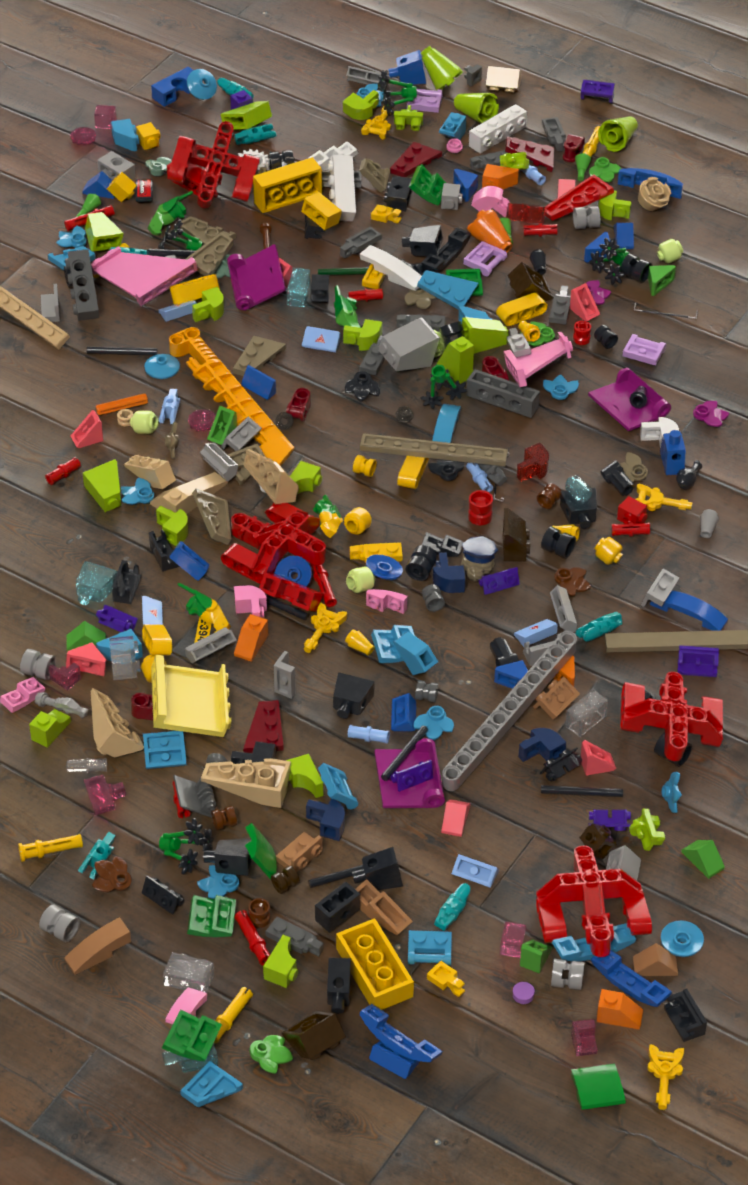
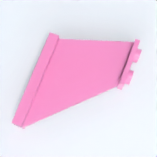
(142, 274)
(526, 365)

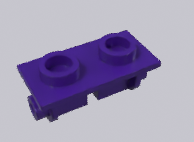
(499, 580)
(116, 619)
(413, 775)
(618, 819)

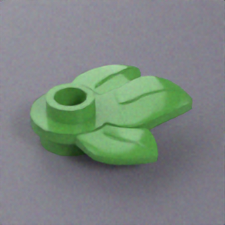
(604, 169)
(546, 334)
(272, 1054)

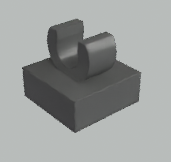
(473, 74)

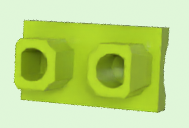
(408, 117)
(514, 160)
(645, 829)

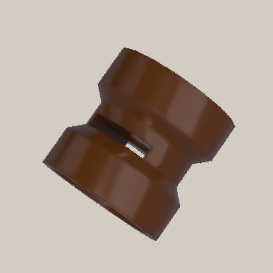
(549, 496)
(224, 817)
(259, 912)

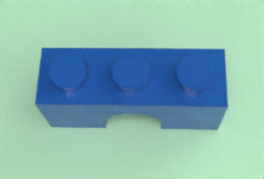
(165, 90)

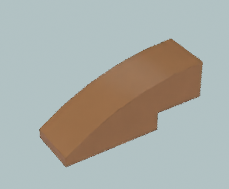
(382, 908)
(98, 946)

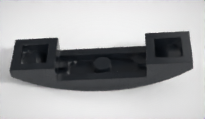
(449, 252)

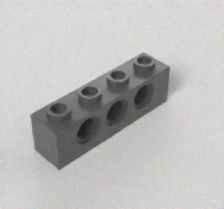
(81, 260)
(502, 393)

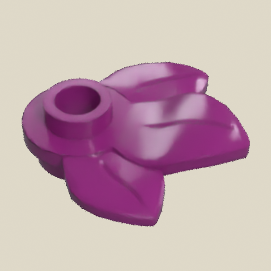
(598, 293)
(710, 413)

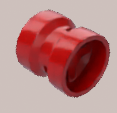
(582, 332)

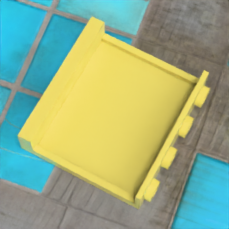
(190, 699)

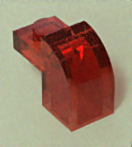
(526, 212)
(535, 462)

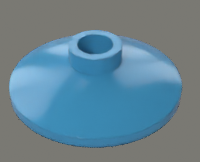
(197, 88)
(162, 366)
(682, 932)

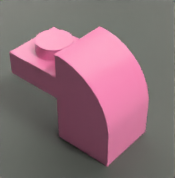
(489, 198)
(249, 600)

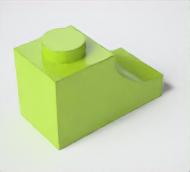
(306, 476)
(47, 727)
(305, 775)
(280, 966)

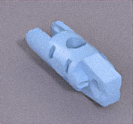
(170, 407)

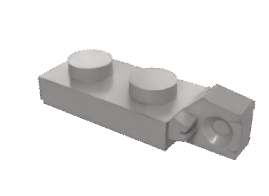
(518, 343)

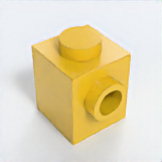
(148, 135)
(122, 187)

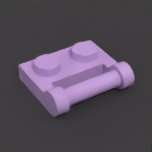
(425, 103)
(481, 254)
(644, 350)

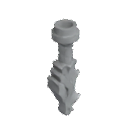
(65, 704)

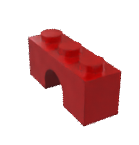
(291, 591)

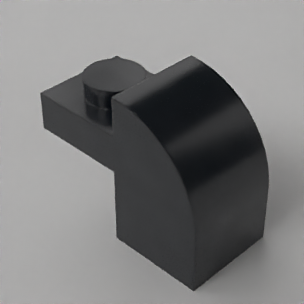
(320, 288)
(260, 752)

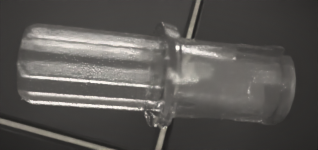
(87, 765)

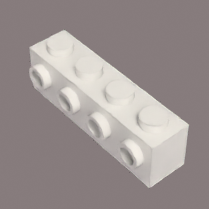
(497, 128)
(342, 185)

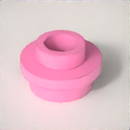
(454, 146)

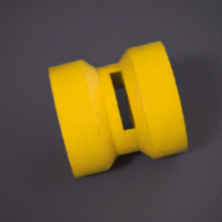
(364, 466)

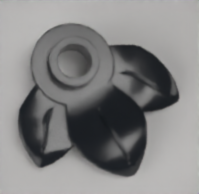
(362, 387)
(446, 469)

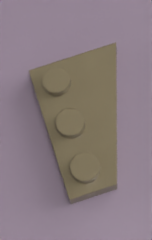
(201, 229)
(212, 253)
(257, 353)
(215, 515)

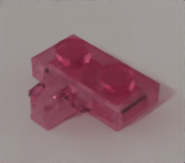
(103, 794)

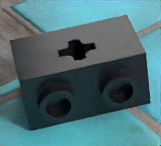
(398, 193)
(337, 907)

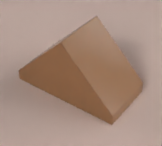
(655, 962)

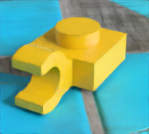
(383, 214)
(444, 976)

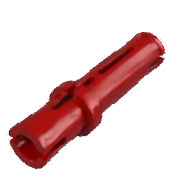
(81, 220)
(321, 577)
(256, 943)

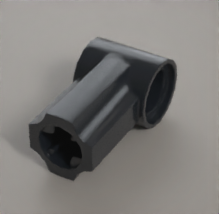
(616, 476)
(502, 652)

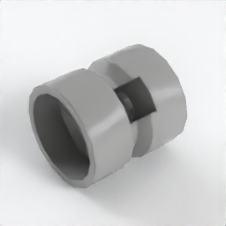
(586, 217)
(36, 664)
(59, 923)
(575, 976)

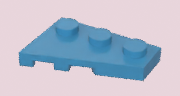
(447, 288)

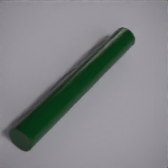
(343, 271)

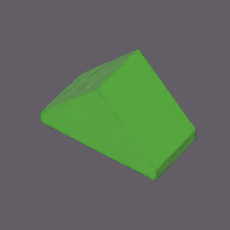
(660, 277)
(223, 425)
(83, 635)
(705, 857)
(534, 955)

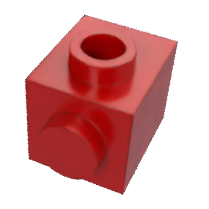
(632, 511)

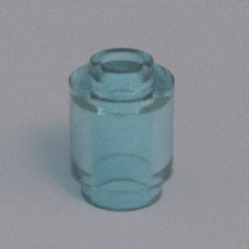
(578, 488)

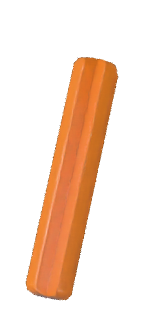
(120, 404)

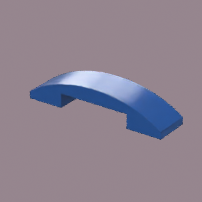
(632, 176)
(696, 608)
(629, 981)
(376, 1022)

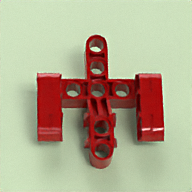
(187, 152)
(289, 534)
(672, 714)
(592, 888)

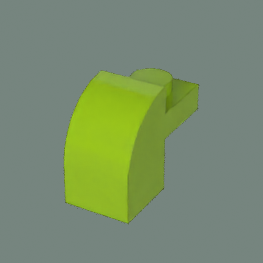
(361, 108)
(610, 207)
(211, 305)
(364, 336)
(173, 524)

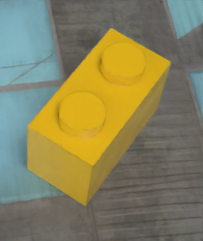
(321, 210)

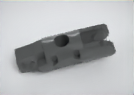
(494, 473)

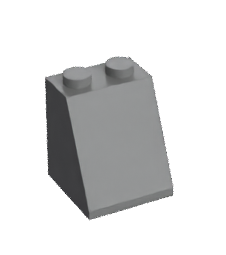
(410, 346)

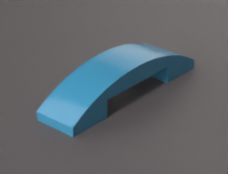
(446, 423)
(580, 951)

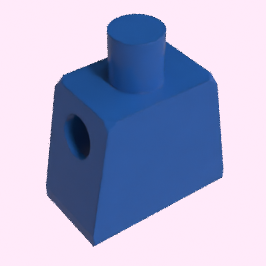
(409, 68)
(672, 444)

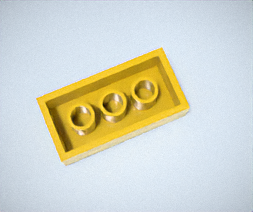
(287, 184)
(375, 965)

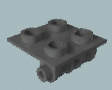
(195, 796)

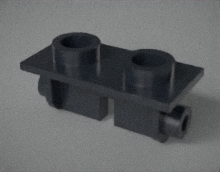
(554, 767)
(161, 895)

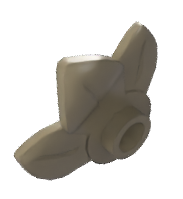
(419, 297)
(172, 440)
(632, 466)

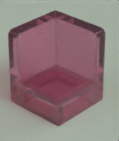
(104, 116)
(65, 676)
(512, 939)
(584, 1037)

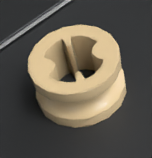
(121, 417)

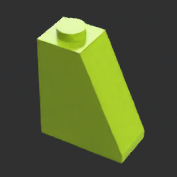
(248, 115)
(102, 232)
(484, 333)
(458, 359)
(103, 485)

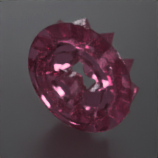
(89, 135)
(195, 420)

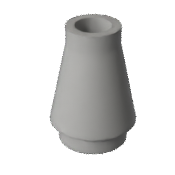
(708, 522)

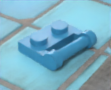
(337, 785)
(431, 943)

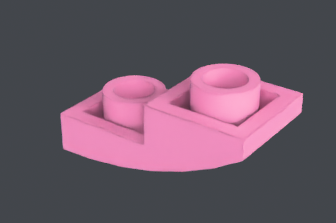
(386, 599)
(23, 695)
(189, 1002)

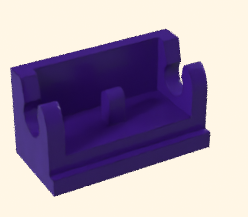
(598, 89)
(698, 661)

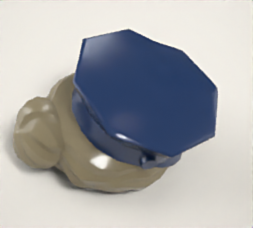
(478, 557)

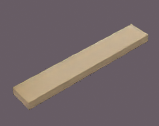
(32, 319)

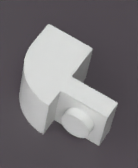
(655, 430)

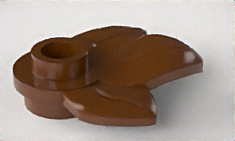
(572, 580)
(109, 874)

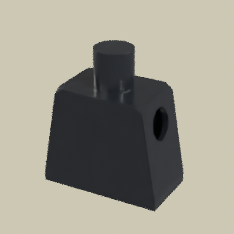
(424, 241)
(578, 511)
(352, 694)
(230, 857)
(380, 870)
(338, 984)

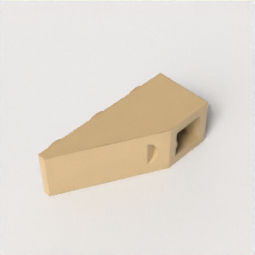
(153, 470)

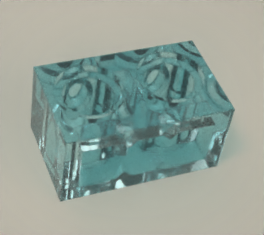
(298, 287)

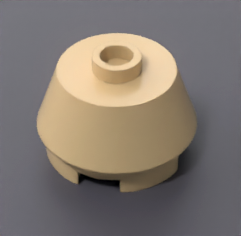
(653, 194)

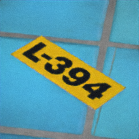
(203, 630)

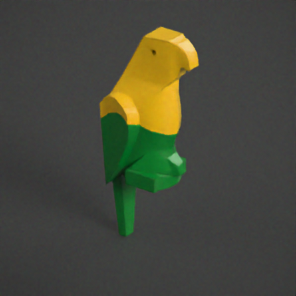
(328, 515)
(206, 609)

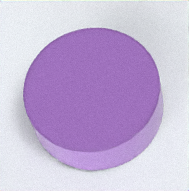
(523, 992)

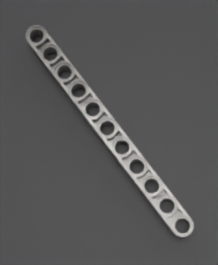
(506, 717)

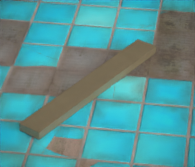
(434, 449)
(671, 640)

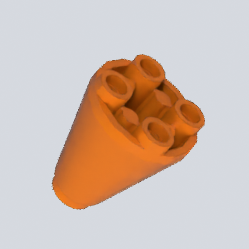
(490, 229)

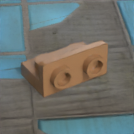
(557, 698)
(300, 851)

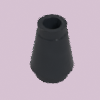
(538, 260)
(639, 397)

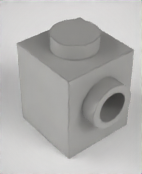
(451, 196)

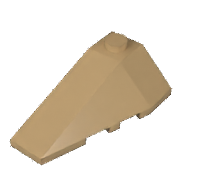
(271, 477)
(182, 497)
(110, 729)
(255, 781)

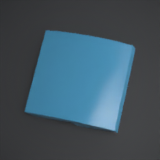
(384, 643)
(164, 749)

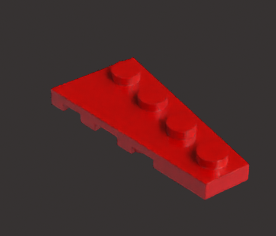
(579, 196)

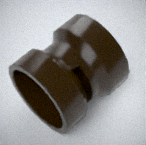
(285, 879)

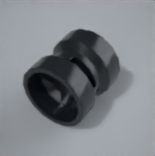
(605, 336)

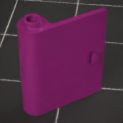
(253, 277)
(616, 402)
(424, 795)

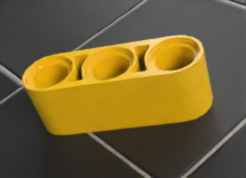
(192, 289)
(521, 309)
(412, 471)
(157, 639)

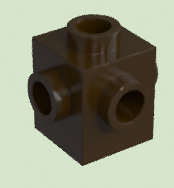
(598, 839)

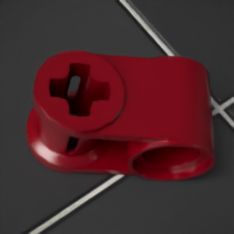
(573, 146)
(492, 366)
(299, 404)
(142, 706)

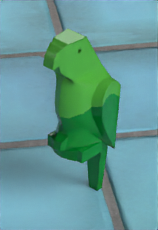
(168, 213)
(345, 310)

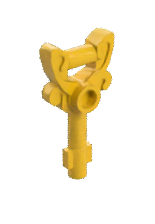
(377, 126)
(657, 499)
(324, 622)
(664, 1070)

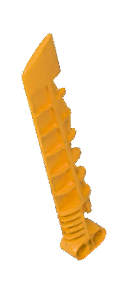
(217, 377)

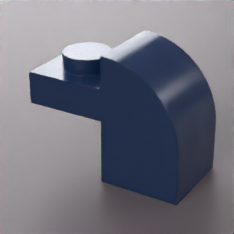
(448, 578)
(543, 742)
(330, 817)

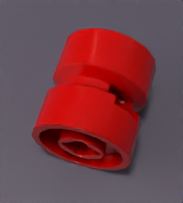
(480, 507)

